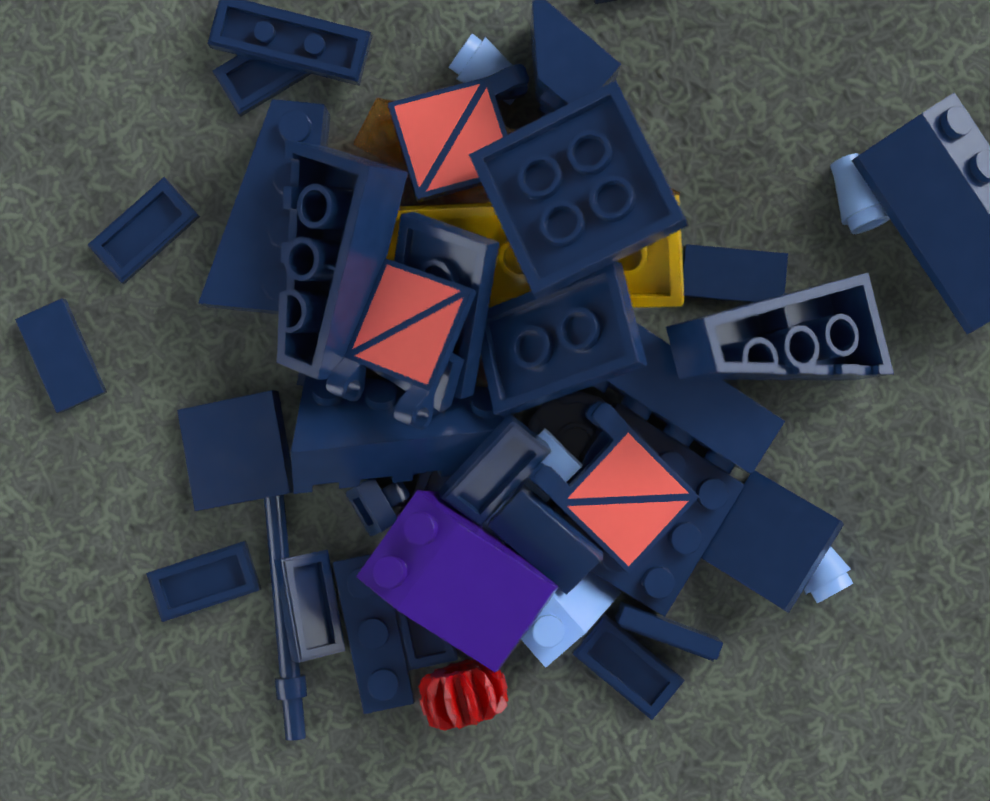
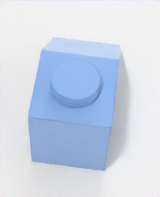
(569, 617)

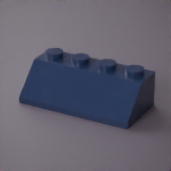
(937, 195)

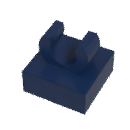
(376, 504)

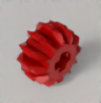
(462, 695)

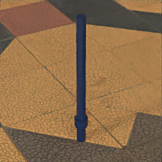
(290, 685)

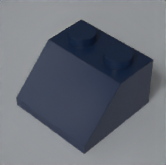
(565, 59)

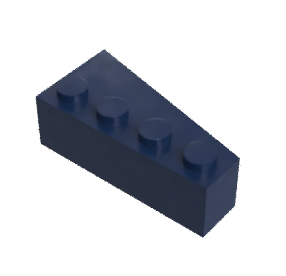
(335, 248)
(248, 260)

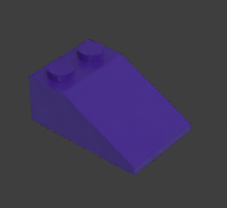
(457, 580)

